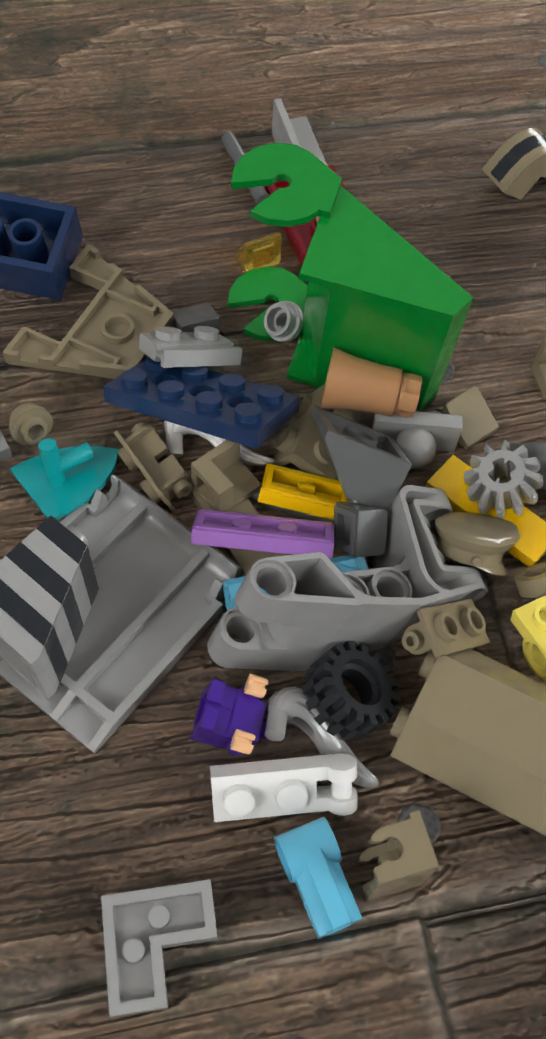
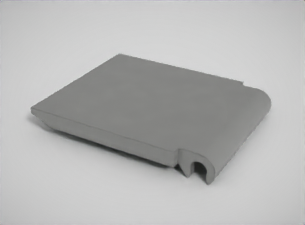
(147, 614)

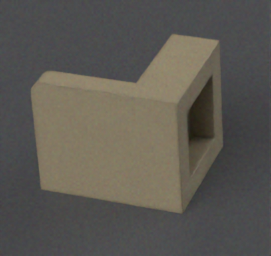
(223, 478)

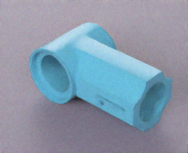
(312, 862)

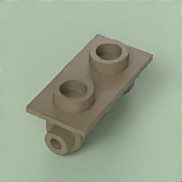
(162, 479)
(446, 629)

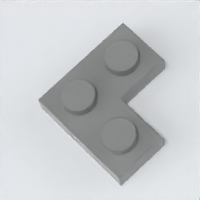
(136, 932)

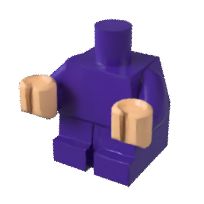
(231, 715)

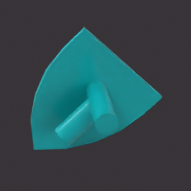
(65, 477)

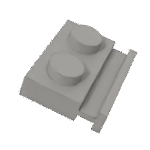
(189, 349)

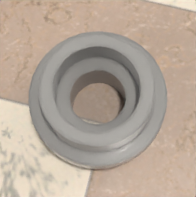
(275, 321)

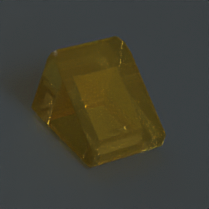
(260, 252)

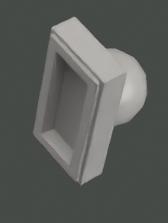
(422, 434)

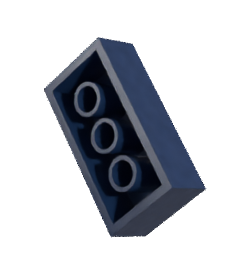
(37, 245)

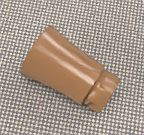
(369, 387)

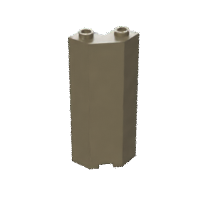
(479, 733)

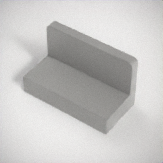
(293, 130)

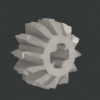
(486, 484)

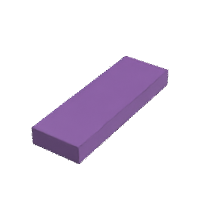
(262, 533)

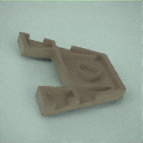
(106, 333)

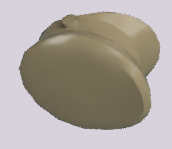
(476, 539)

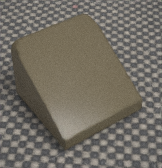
(477, 417)

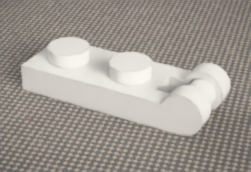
(284, 787)

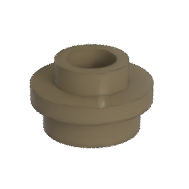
(30, 424)

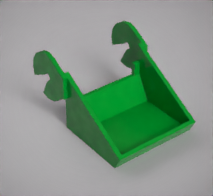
(364, 280)

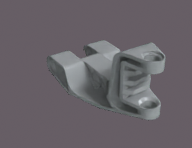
(320, 606)

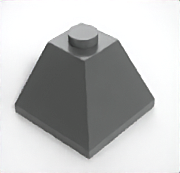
(364, 460)

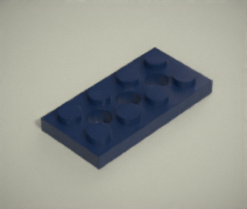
(204, 401)

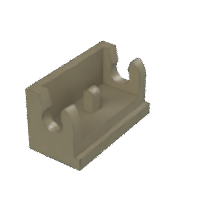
(403, 860)

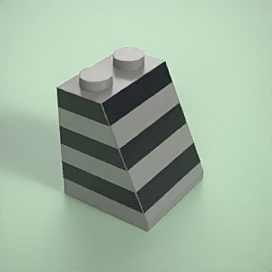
(45, 602)

